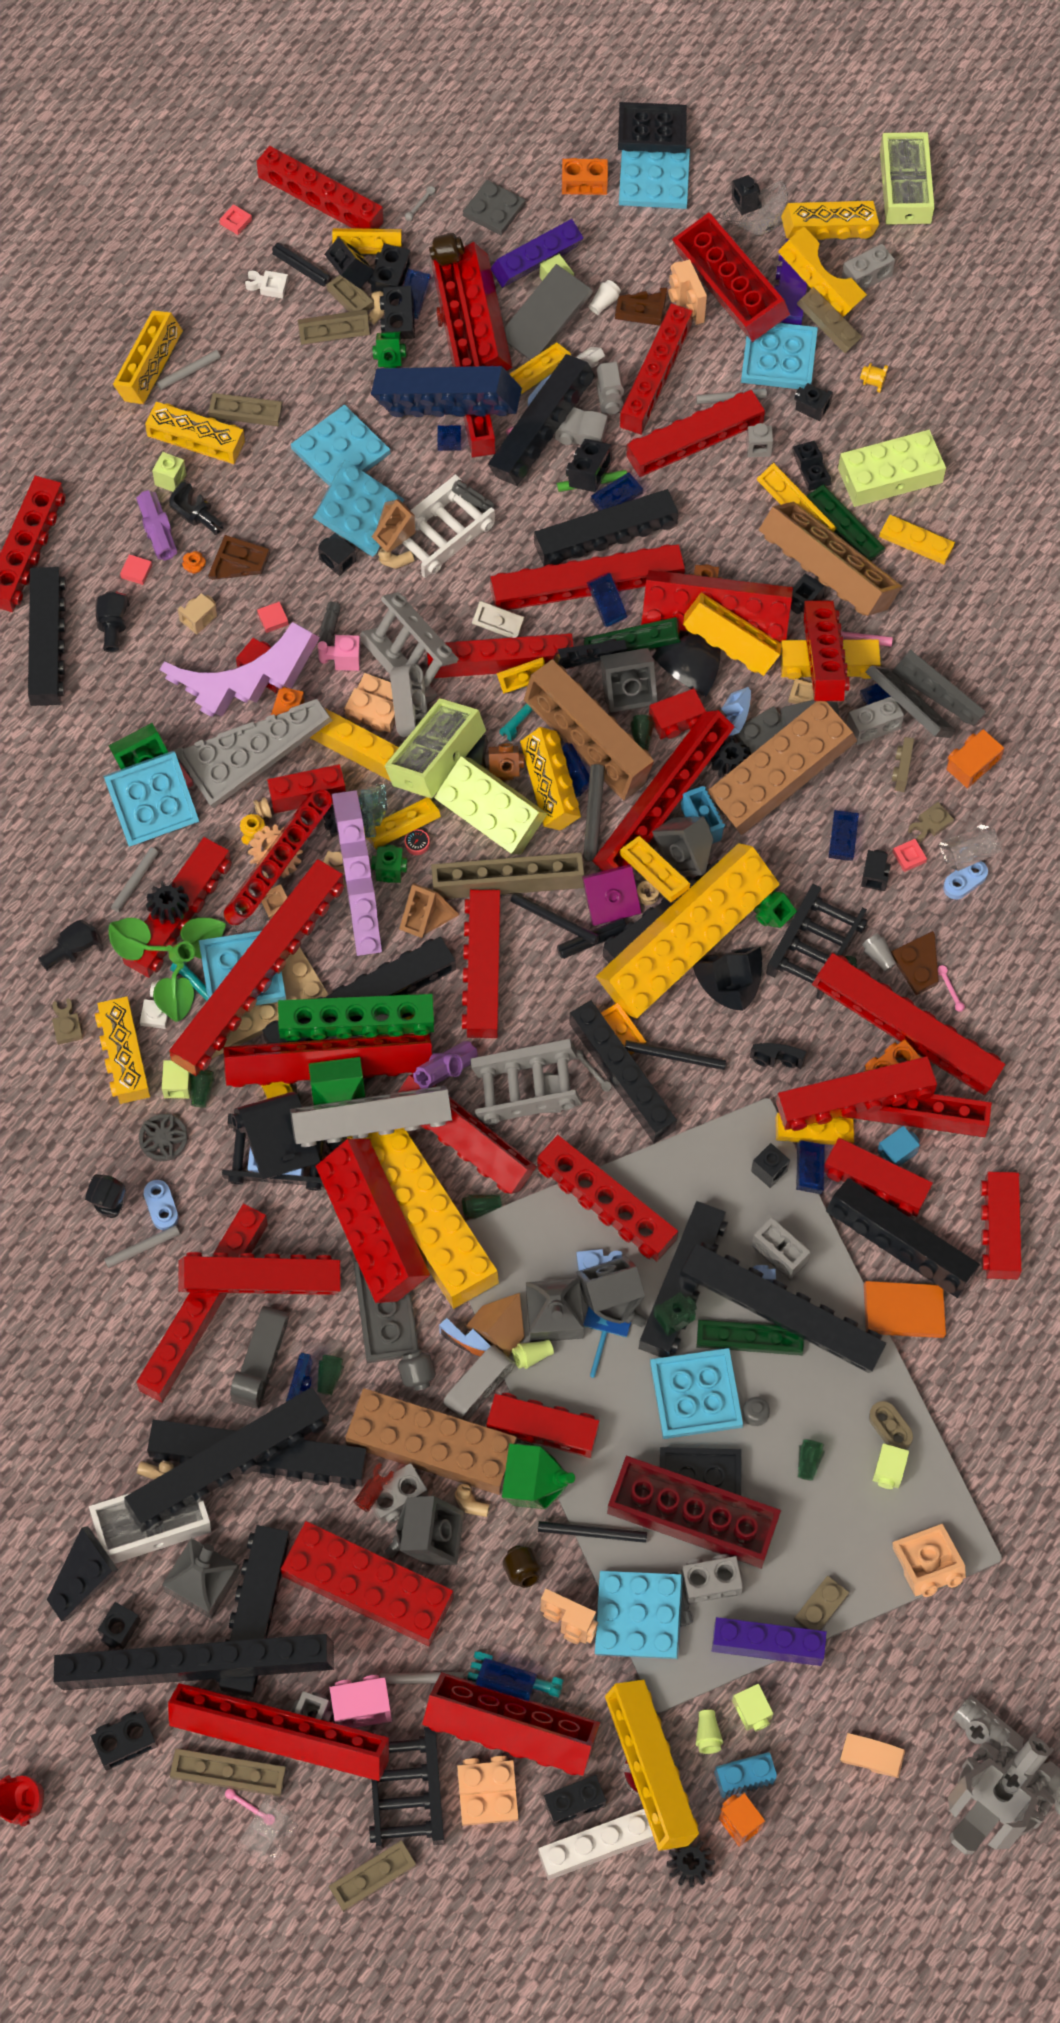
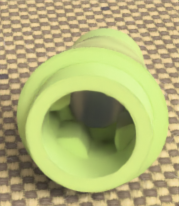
(530, 1353)
(708, 1733)

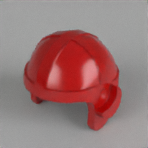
(20, 1799)

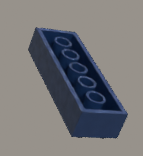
(446, 391)

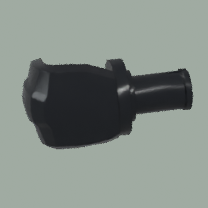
(181, 501)
(109, 614)
(71, 940)
(106, 1194)

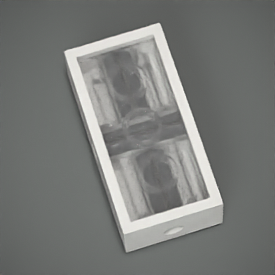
(123, 1538)

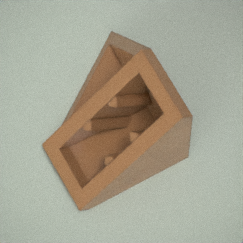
(394, 525)
(425, 911)
(500, 1323)

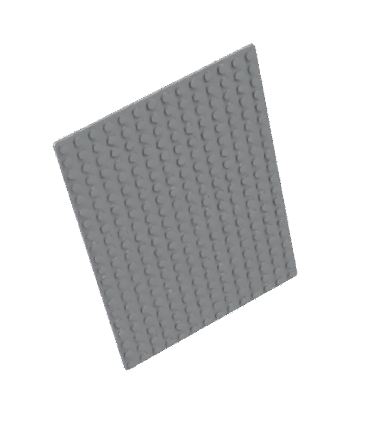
(826, 1525)

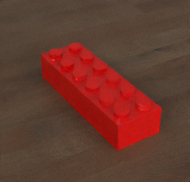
(731, 277)
(757, 603)
(372, 1220)
(367, 1583)
(511, 1724)

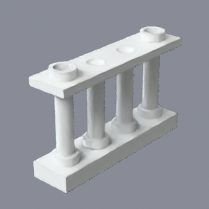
(434, 505)

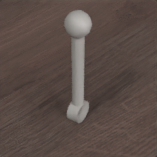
(429, 192)
(605, 1085)

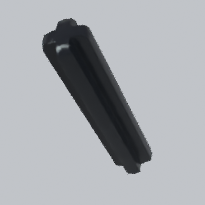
(301, 264)
(578, 944)

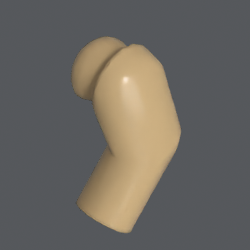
(376, 313)
(394, 561)
(152, 1471)
(468, 1503)

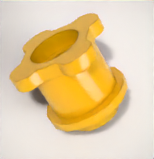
(874, 376)
(249, 826)

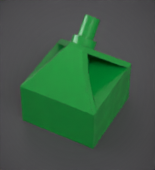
(138, 747)
(336, 1080)
(533, 1477)

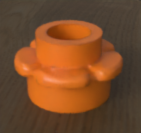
(193, 567)

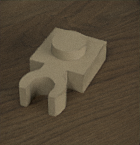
(933, 821)
(66, 1026)

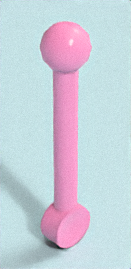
(942, 971)
(231, 1794)

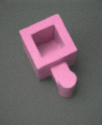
(344, 653)

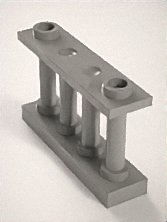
(389, 653)
(519, 1059)

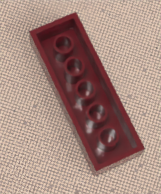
(693, 1511)

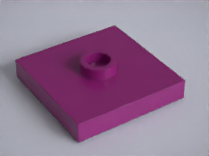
(611, 895)

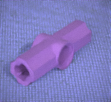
(156, 525)
(445, 1065)

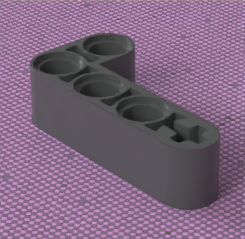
(252, 1380)

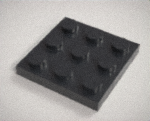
(652, 127)

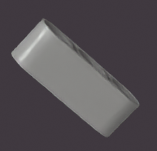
(408, 697)
(478, 1383)

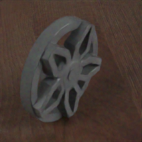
(163, 1137)

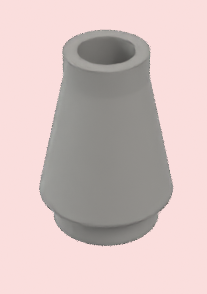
(878, 951)

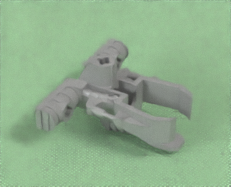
(1004, 1785)

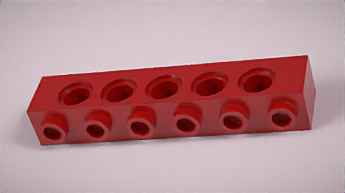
(318, 190)
(656, 369)
(31, 512)
(825, 651)
(561, 1152)

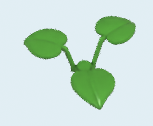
(170, 995)

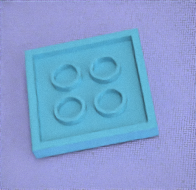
(654, 179)
(781, 357)
(339, 439)
(354, 506)
(151, 798)
(223, 953)
(696, 1393)
(639, 1615)

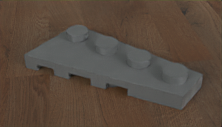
(932, 684)

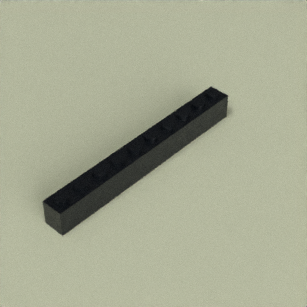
(194, 1662)

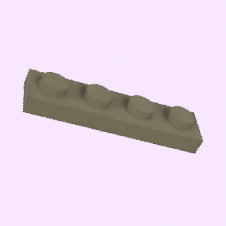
(228, 1772)

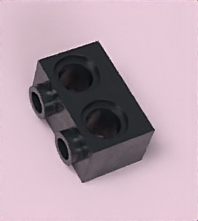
(349, 262)
(391, 266)
(402, 312)
(589, 465)
(126, 1747)
(574, 1800)

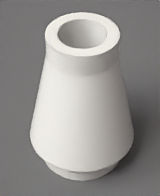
(605, 296)

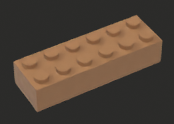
(829, 558)
(589, 728)
(782, 766)
(430, 1441)

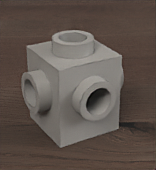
(314, 1703)

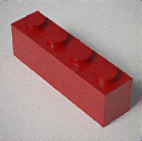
(878, 1176)
(1002, 1225)
(544, 1425)

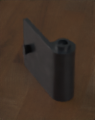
(271, 1135)

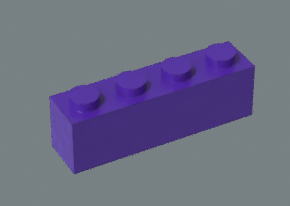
(530, 255)
(791, 289)
(769, 1641)

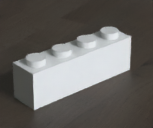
(595, 1844)

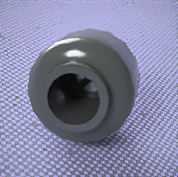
(416, 1369)

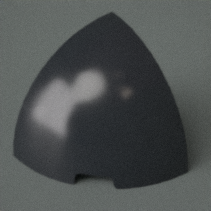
(691, 662)
(731, 977)

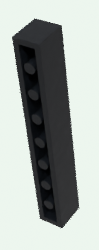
(401, 977)
(783, 1308)
(226, 1460)
(306, 1460)

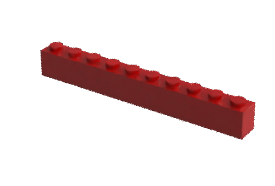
(462, 348)
(256, 968)

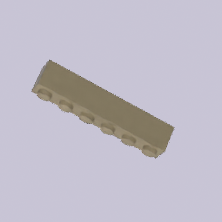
(509, 875)

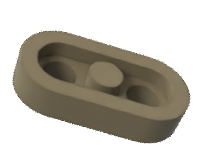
(892, 1426)

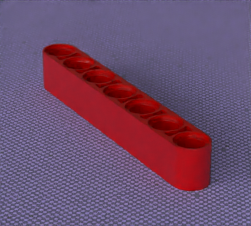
(271, 864)

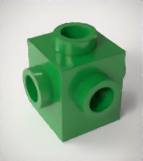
(389, 350)
(389, 864)
(774, 910)

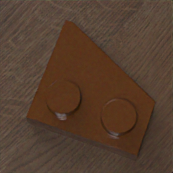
(641, 307)
(238, 559)
(918, 962)

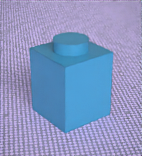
(899, 1146)

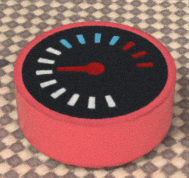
(417, 842)

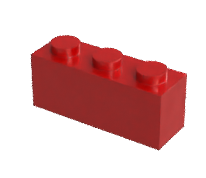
(291, 790)

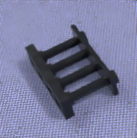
(803, 922)
(237, 1176)
(429, 1800)

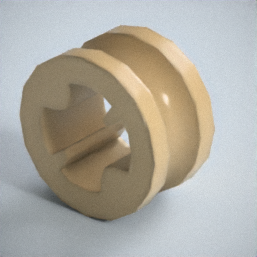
(262, 808)
(643, 899)

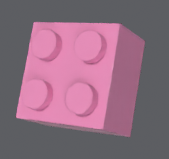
(361, 1702)

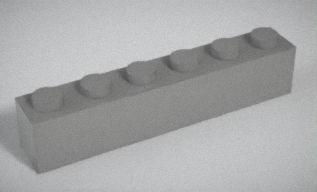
(370, 1115)

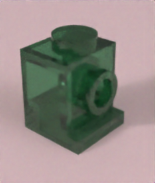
(673, 1321)

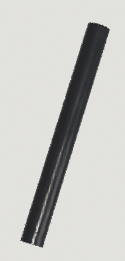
(555, 918)
(675, 1055)
(591, 1531)

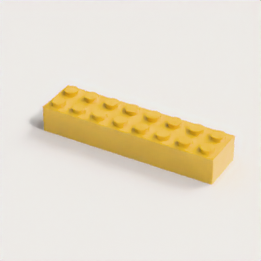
(687, 930)
(437, 1226)

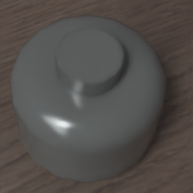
(756, 1411)

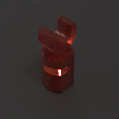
(372, 1489)

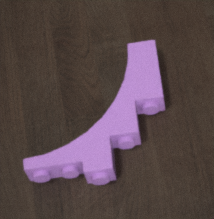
(277, 666)
(357, 872)

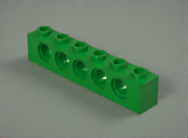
(344, 1008)

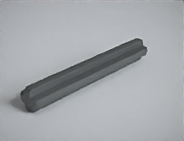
(593, 812)

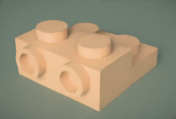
(687, 290)
(372, 704)
(930, 1561)
(576, 1620)
(487, 1791)

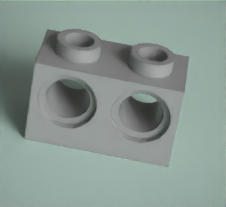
(869, 267)
(875, 720)
(780, 1248)
(393, 1491)
(713, 1587)

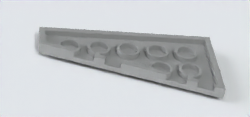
(243, 753)

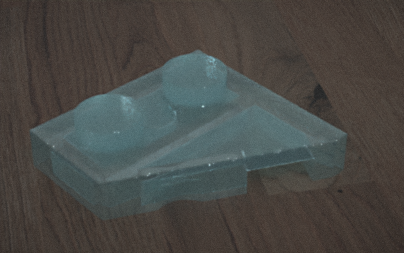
(374, 806)

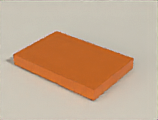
(904, 1309)

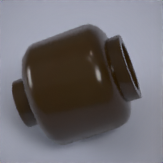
(447, 249)
(522, 1566)

